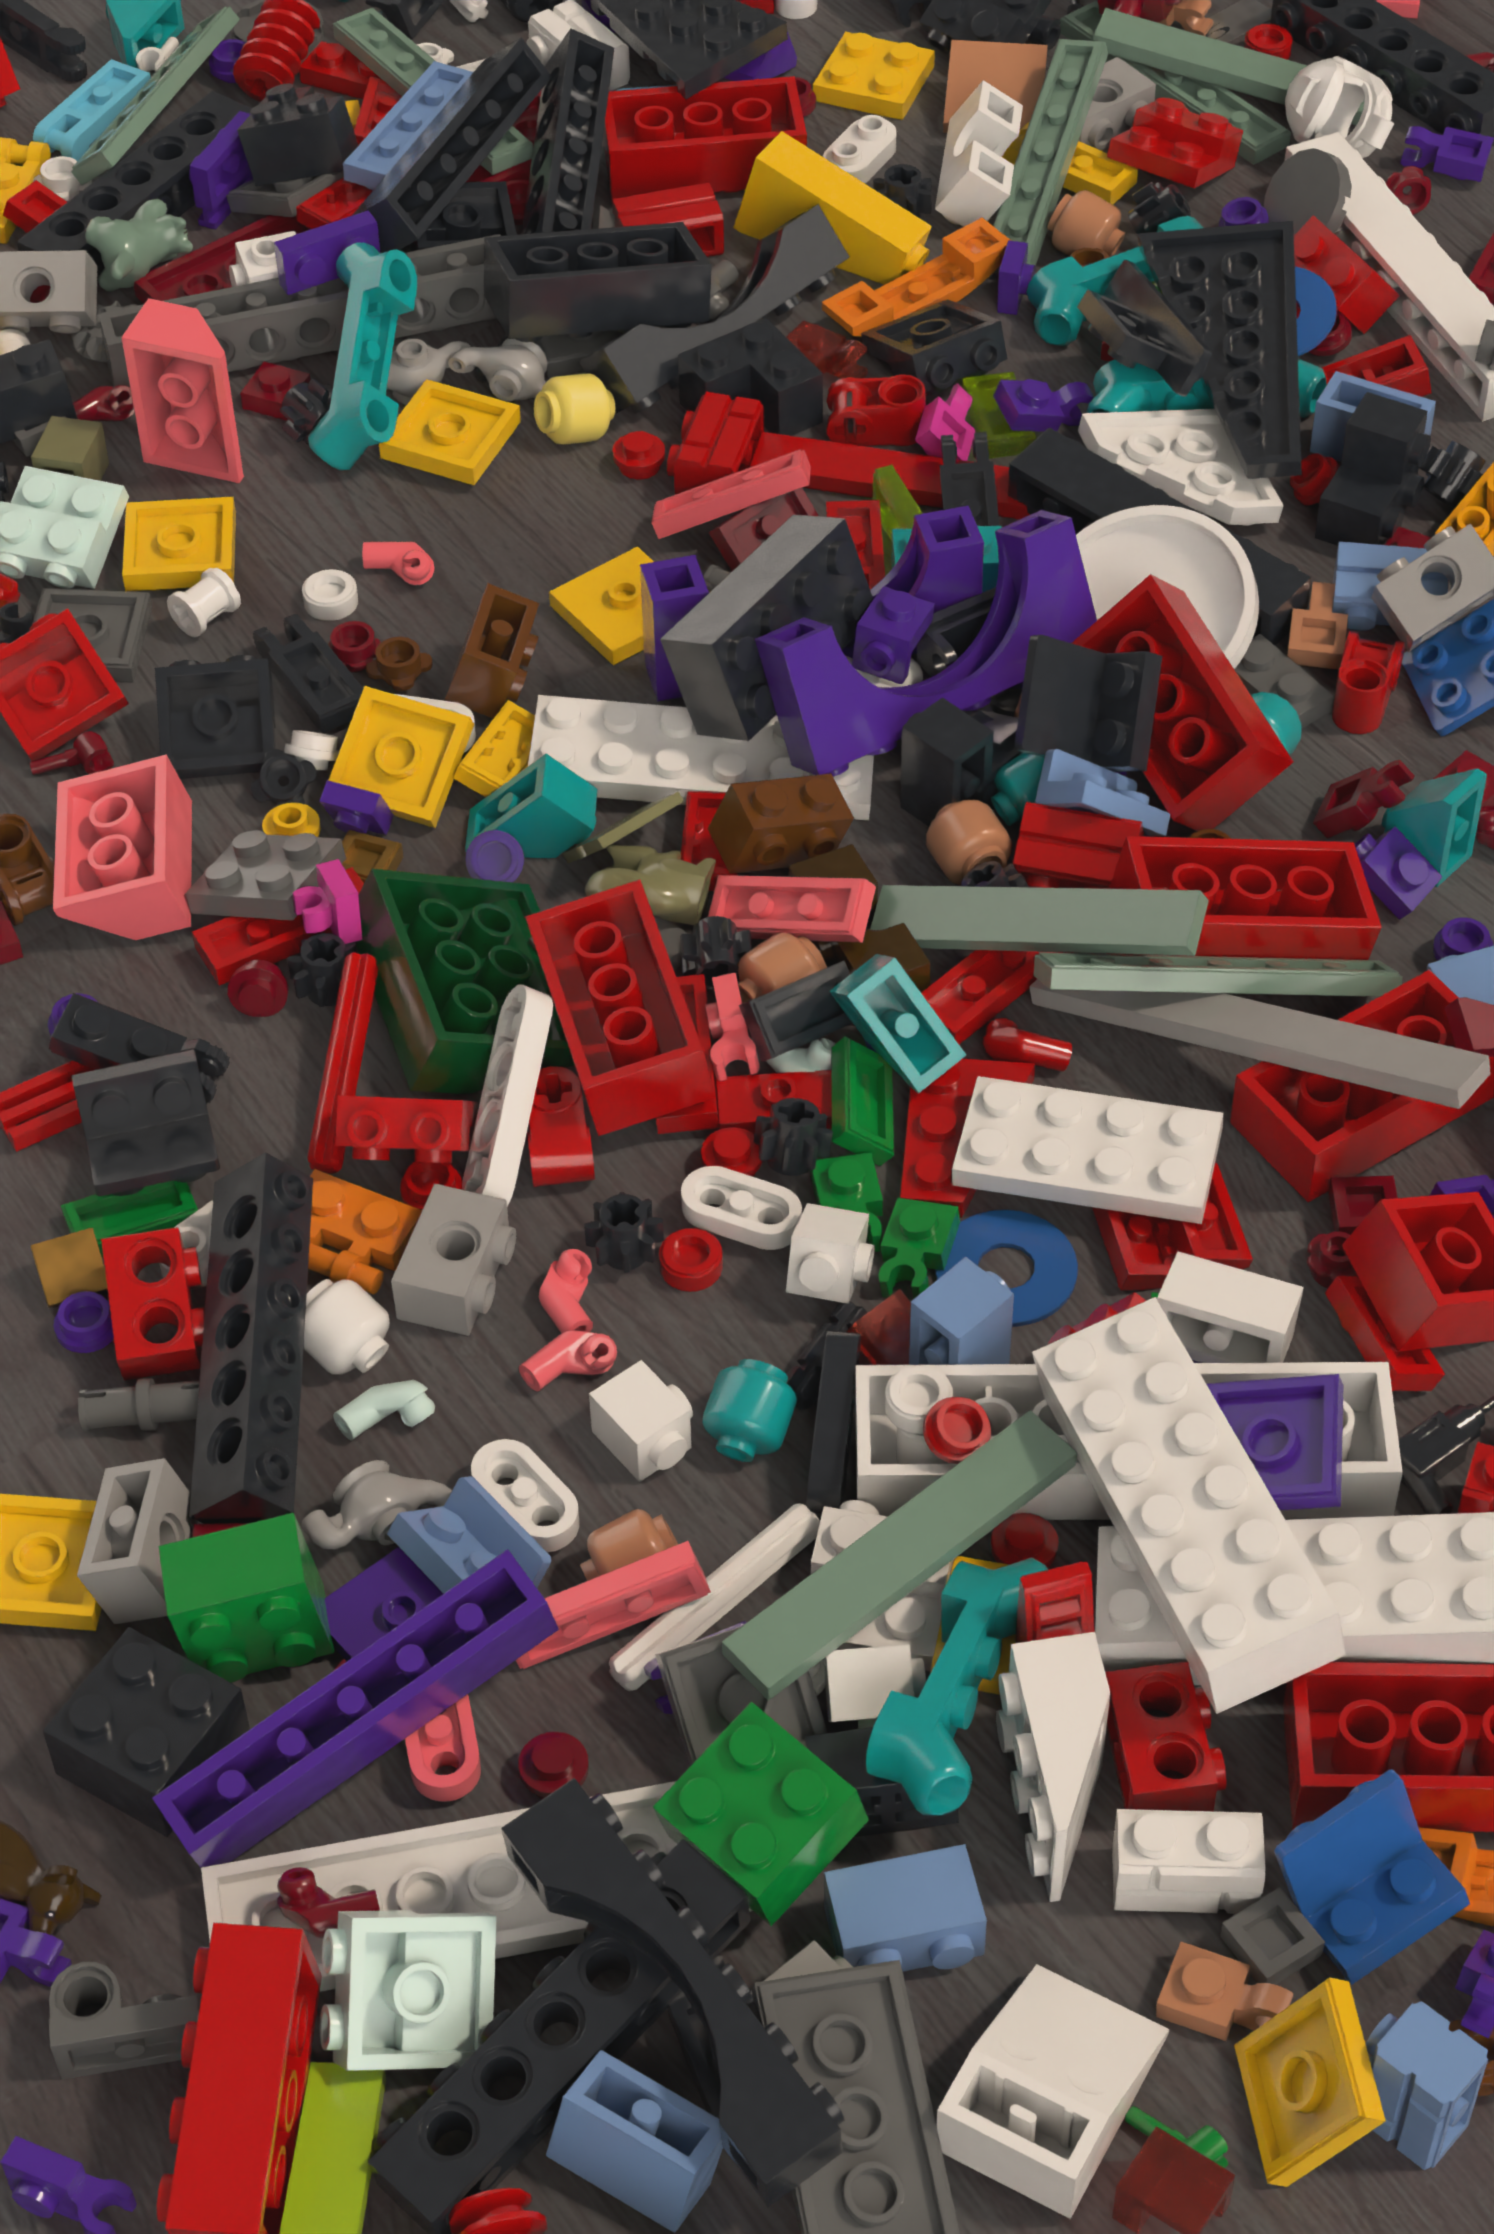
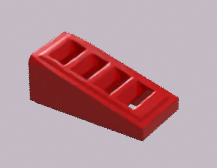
(1396, 363)
(1059, 1617)

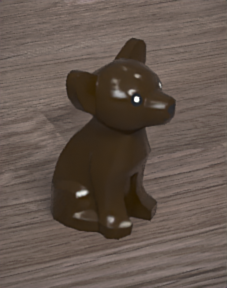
(50, 1893)

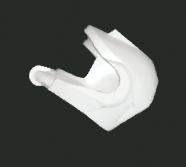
(1328, 96)

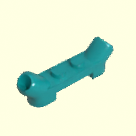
(1062, 284)
(1144, 389)
(359, 409)
(915, 1735)

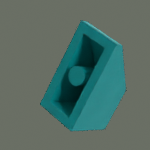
(142, 25)
(541, 808)
(1441, 818)
(898, 1021)

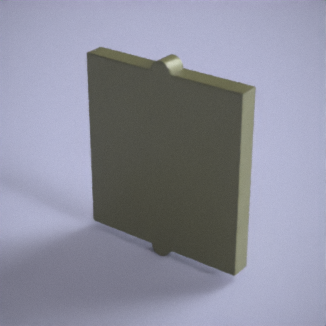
(623, 827)

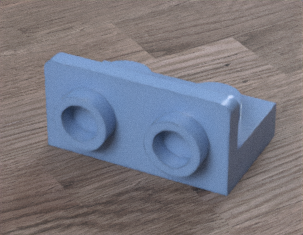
(1090, 788)
(465, 1536)

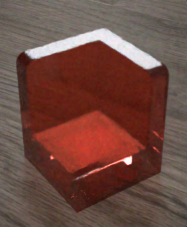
(1172, 2186)

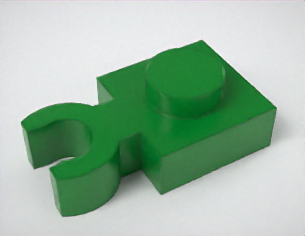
(851, 1185)
(916, 1239)

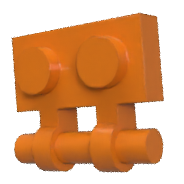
(360, 1224)

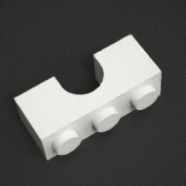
(973, 172)

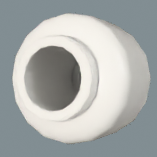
(344, 1327)

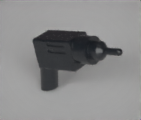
(1437, 1449)

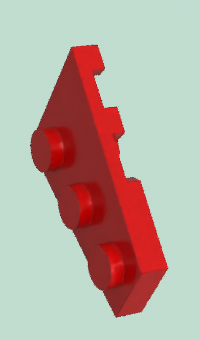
(936, 1128)

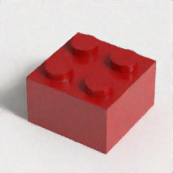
(1428, 1268)

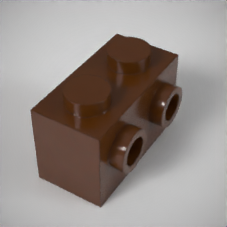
(493, 651)
(779, 822)

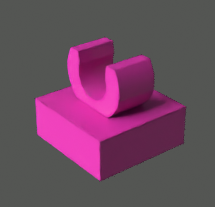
(330, 904)

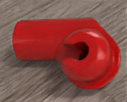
(1010, 1044)

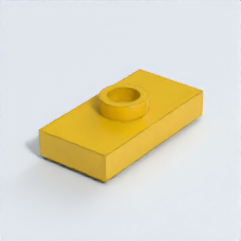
(499, 751)

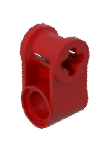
(881, 410)
(1365, 683)
(558, 1130)

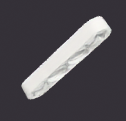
(508, 1093)

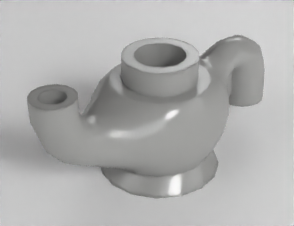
(415, 363)
(512, 370)
(369, 1504)

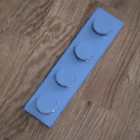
(403, 124)

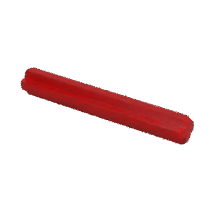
(342, 1058)

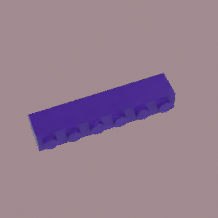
(357, 1712)

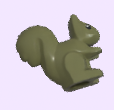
(672, 886)

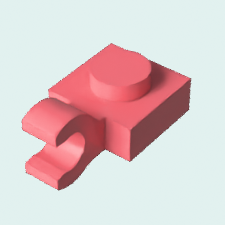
(729, 1025)

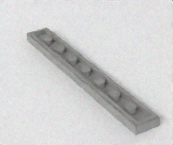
(1285, 1039)

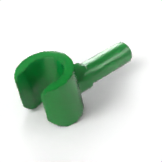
(1205, 2140)

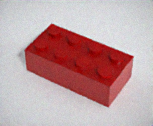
(670, 142)
(1207, 732)
(1262, 894)
(620, 1007)
(1336, 1128)
(1415, 1718)
(243, 2082)

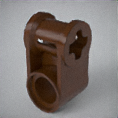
(24, 869)

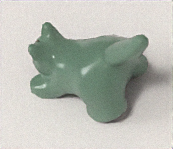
(136, 244)

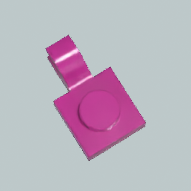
(947, 419)

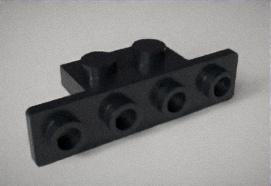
(1145, 329)

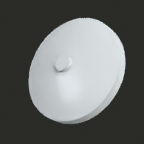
(1182, 551)

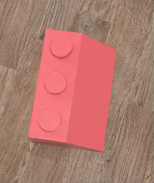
(181, 392)
(124, 850)

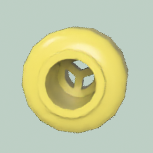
(574, 408)

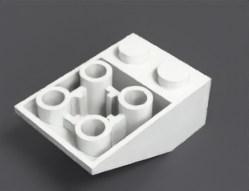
(1057, 1728)
(1048, 2089)

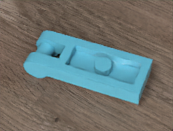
(90, 109)

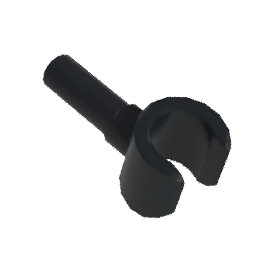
(11, 625)

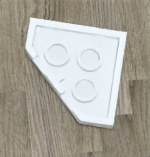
(1186, 458)

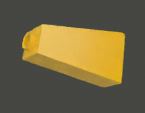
(874, 230)

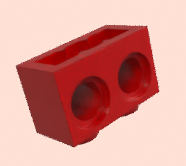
(141, 1305)
(1151, 1744)

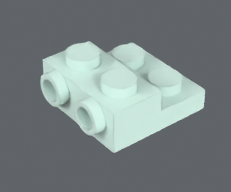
(59, 527)
(408, 1988)

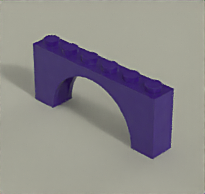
(937, 565)
(839, 716)

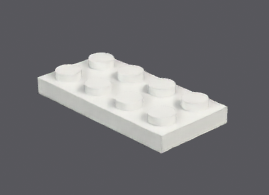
(1088, 1149)

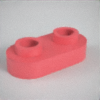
(445, 1742)

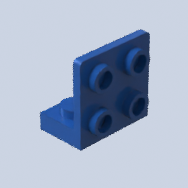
(1456, 670)
(1368, 1877)

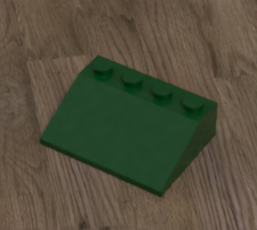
(444, 970)

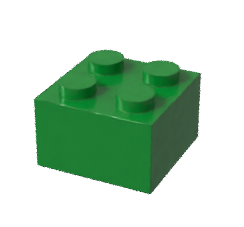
(246, 1598)
(762, 1811)

